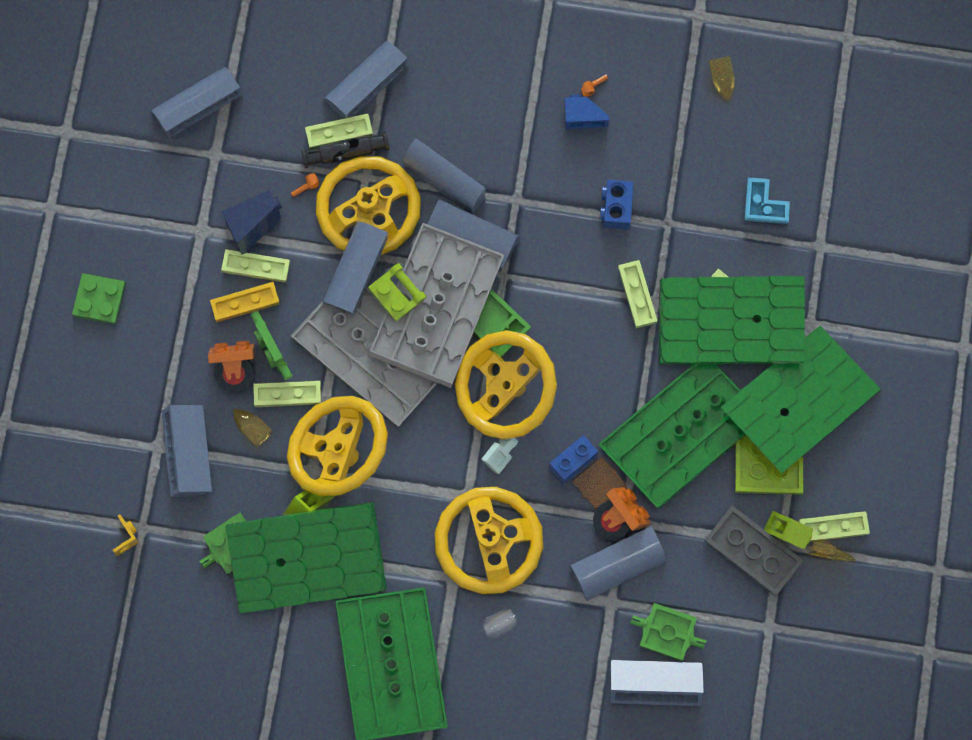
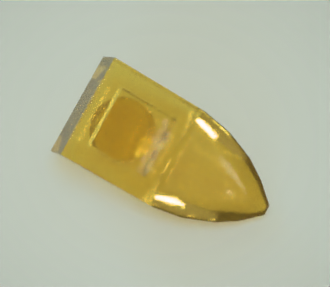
(723, 76)
(251, 426)
(825, 549)

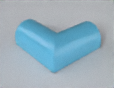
(761, 209)

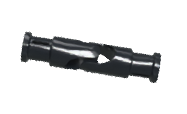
(340, 150)

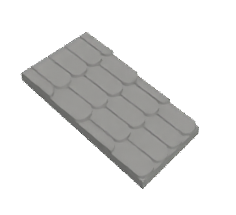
(438, 331)
(343, 347)

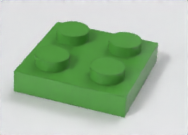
(99, 299)

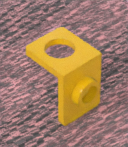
(130, 542)

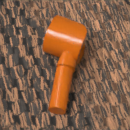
(588, 86)
(311, 183)

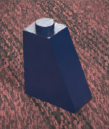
(252, 219)

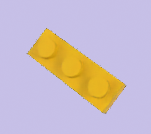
(244, 302)

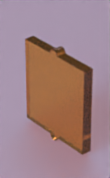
(597, 482)

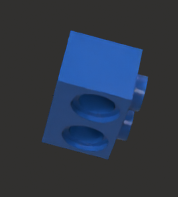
(622, 204)
(573, 460)

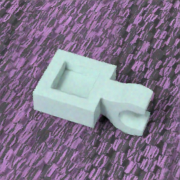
(498, 454)

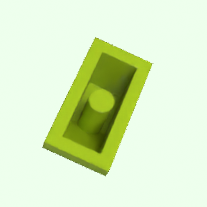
(307, 502)
(789, 530)

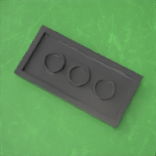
(753, 551)

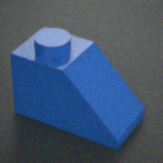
(583, 113)

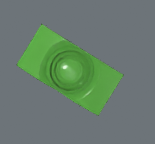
(498, 317)

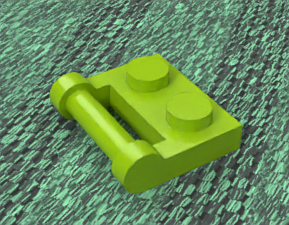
(391, 297)

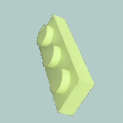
(338, 130)
(256, 266)
(637, 294)
(287, 394)
(838, 526)

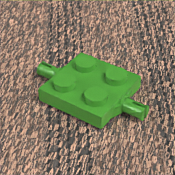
(272, 352)
(219, 546)
(668, 632)

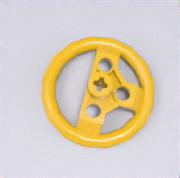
(401, 185)
(506, 384)
(340, 447)
(498, 575)

